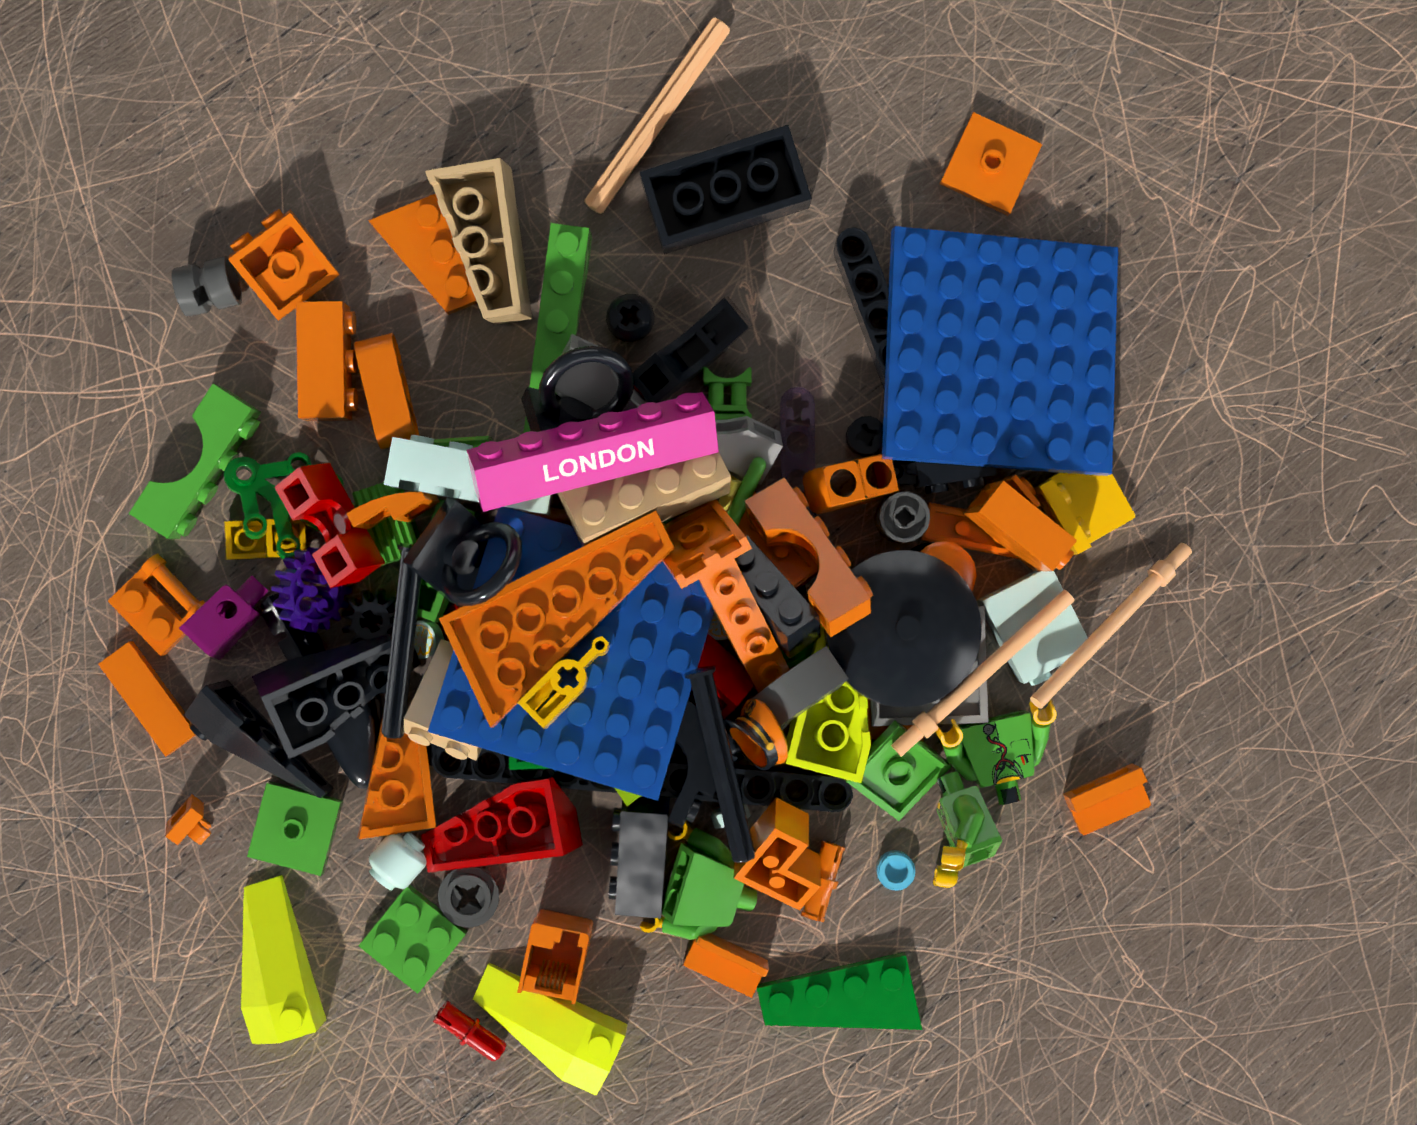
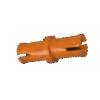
(830, 861)

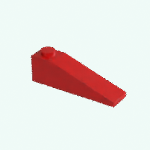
(514, 825)

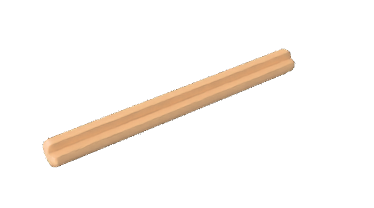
(657, 115)

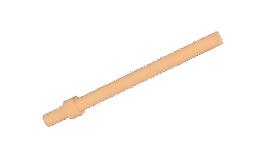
(1158, 575)
(926, 723)

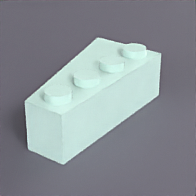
(441, 472)

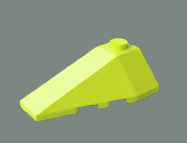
(832, 733)
(277, 979)
(565, 1037)

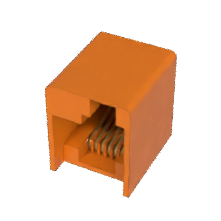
(556, 955)

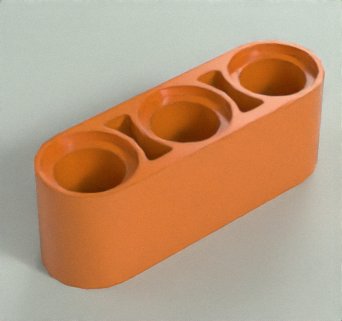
(386, 389)

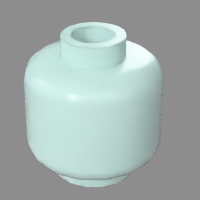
(397, 860)

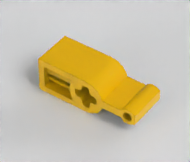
(550, 683)

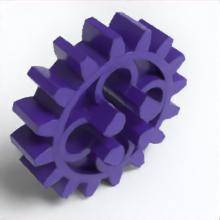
(313, 611)

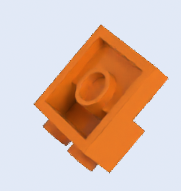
(282, 263)

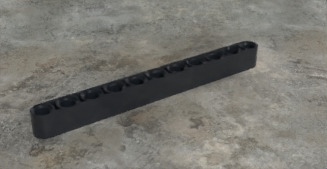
(777, 777)

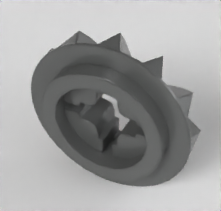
(471, 914)

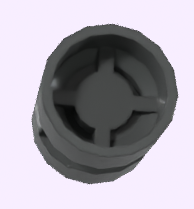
(219, 289)
(902, 517)

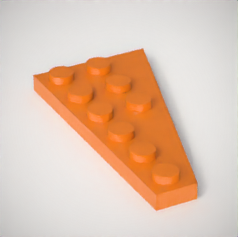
(547, 613)

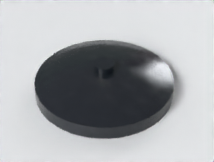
(918, 631)

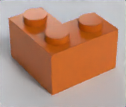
(782, 861)

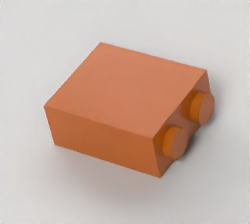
(1021, 527)

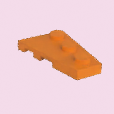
(426, 247)
(398, 789)

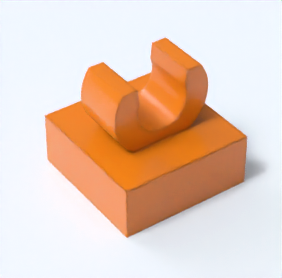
(188, 821)

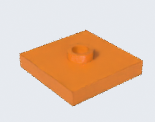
(990, 164)

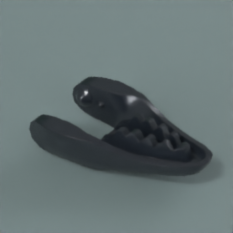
(357, 742)

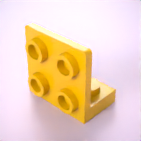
(1084, 506)

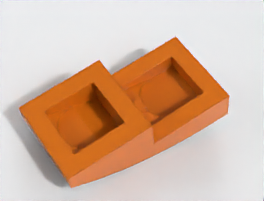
(400, 506)

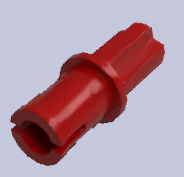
(469, 1031)

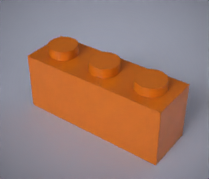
(325, 361)

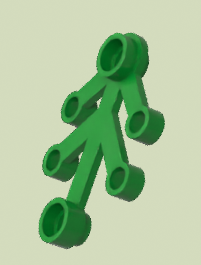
(258, 484)

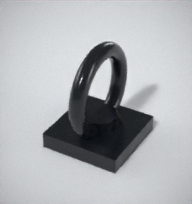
(548, 410)
(452, 552)

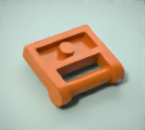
(149, 611)

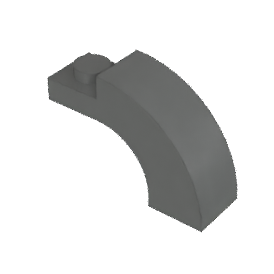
(803, 686)

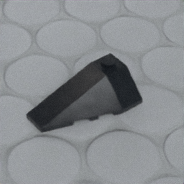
(323, 690)
(238, 727)

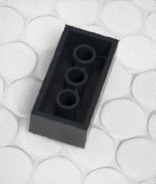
(726, 189)

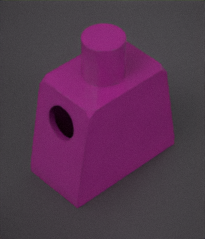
(210, 625)

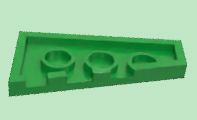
(853, 995)

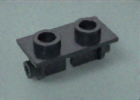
(298, 642)

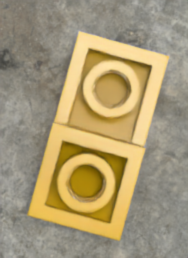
(242, 547)

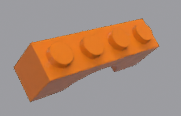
(783, 519)

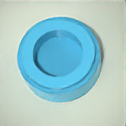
(895, 870)

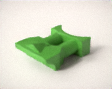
(738, 394)

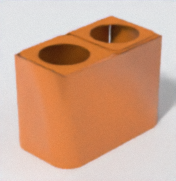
(823, 499)

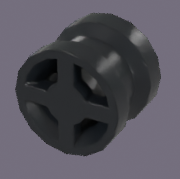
(860, 439)

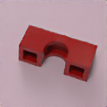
(319, 497)

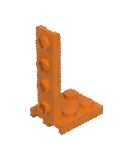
(706, 551)

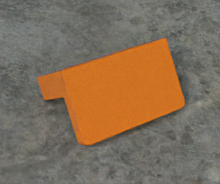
(1108, 799)
(726, 963)

